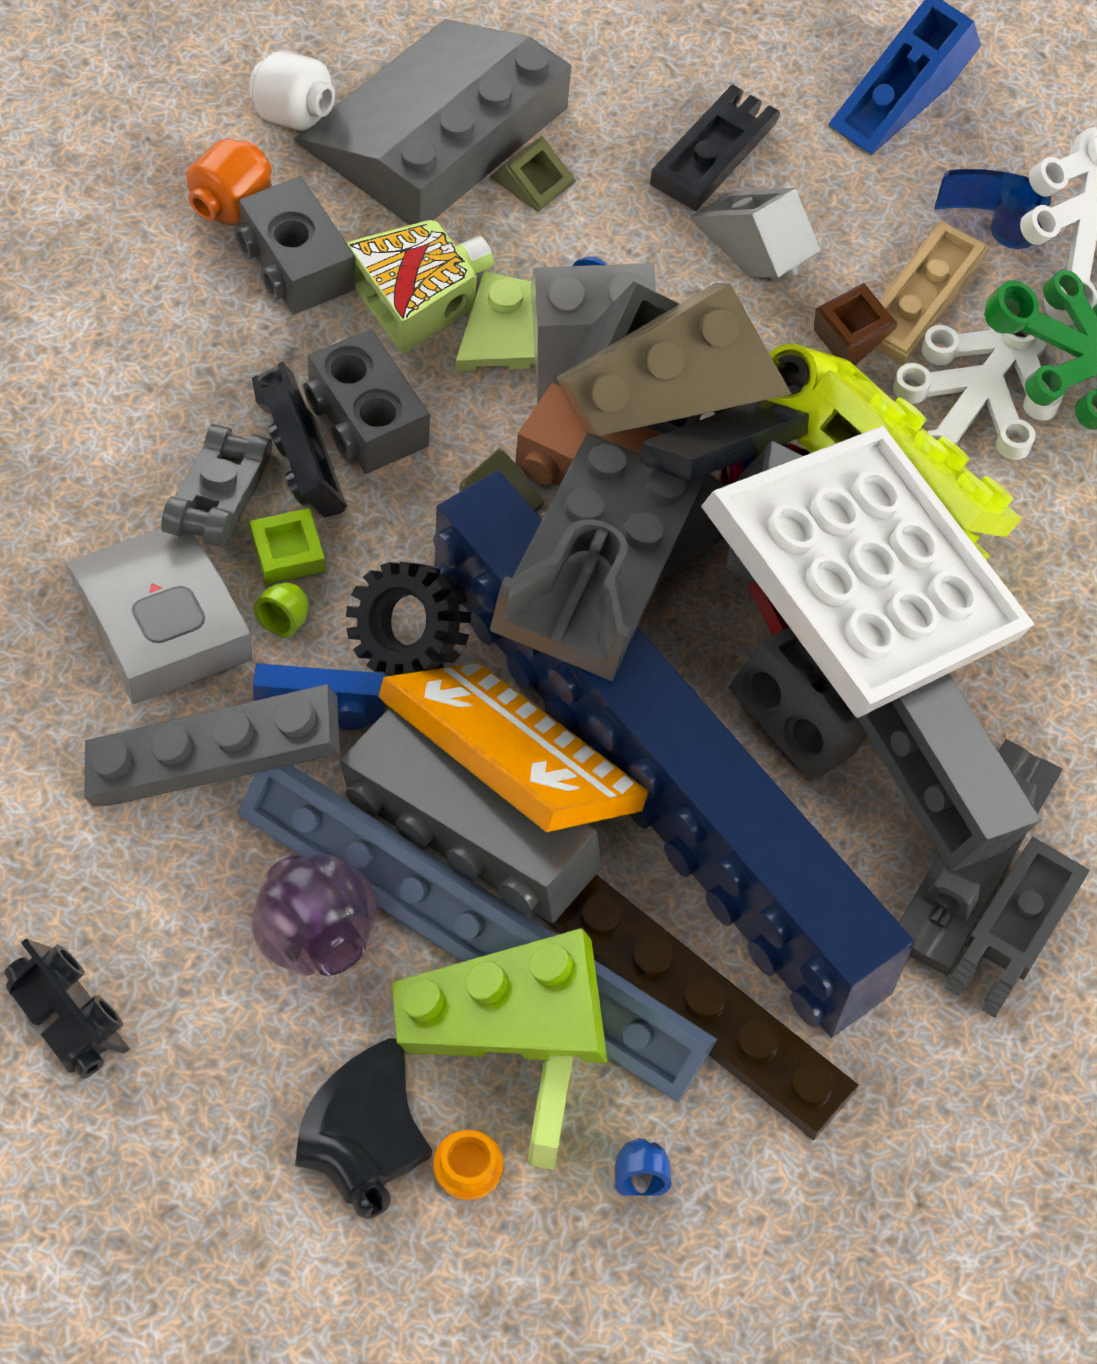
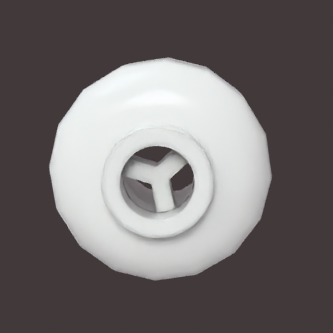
(291, 90)

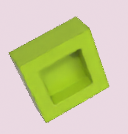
(287, 546)

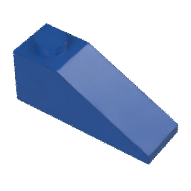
(908, 75)

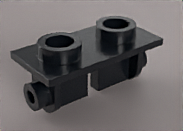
(84, 1023)

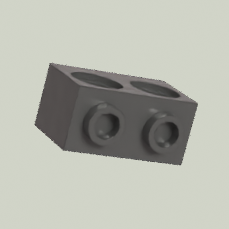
(373, 397)
(798, 705)

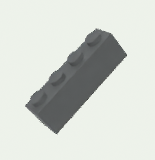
(950, 773)
(446, 807)

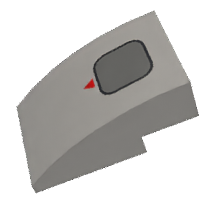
(160, 612)

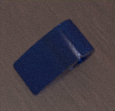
(998, 191)

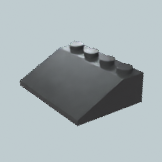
(441, 117)

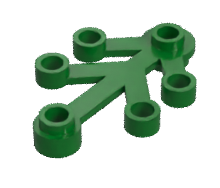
(1016, 308)

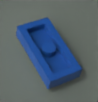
(355, 690)

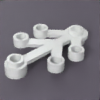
(1077, 210)
(979, 384)

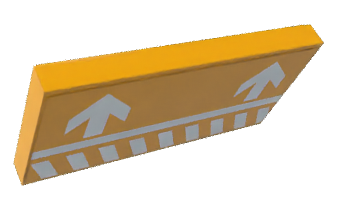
(513, 746)

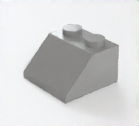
(568, 303)

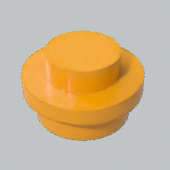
(468, 1164)

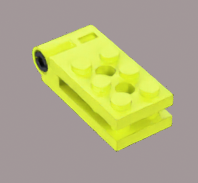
(848, 404)

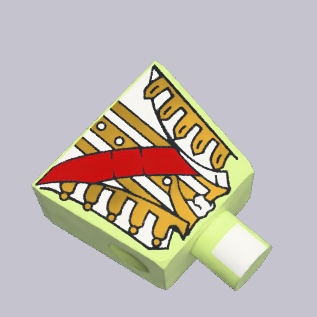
(418, 279)

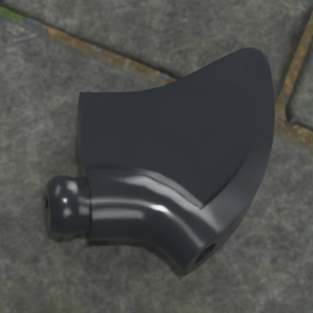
(363, 1129)

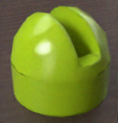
(282, 601)

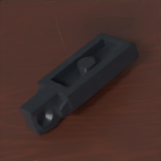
(299, 440)

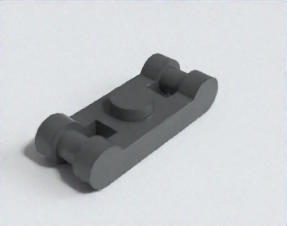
(217, 489)

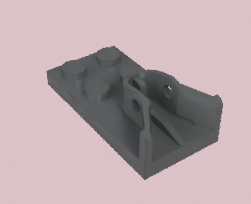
(595, 558)

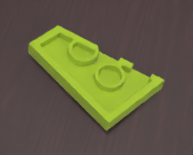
(513, 1001)

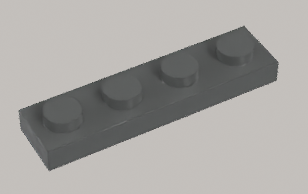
(212, 746)

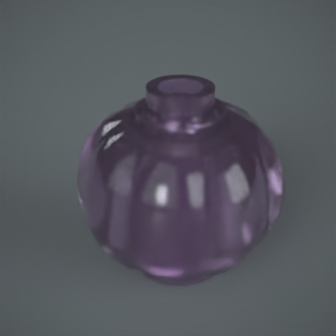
(316, 907)

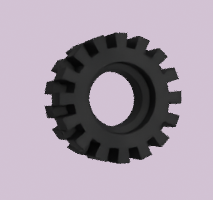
(376, 611)

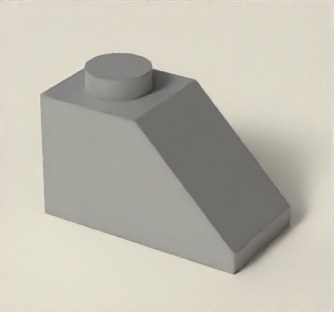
(761, 231)

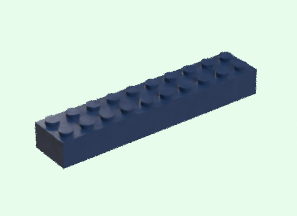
(705, 794)

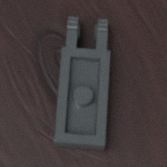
(1020, 920)

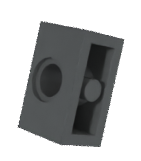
(296, 245)

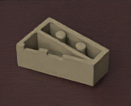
(675, 367)

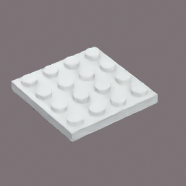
(867, 568)

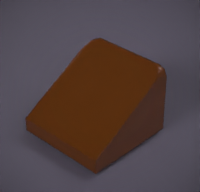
(853, 324)

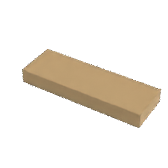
(928, 287)

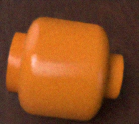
(225, 176)

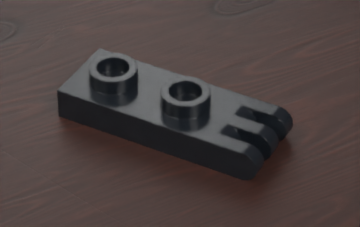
(713, 148)

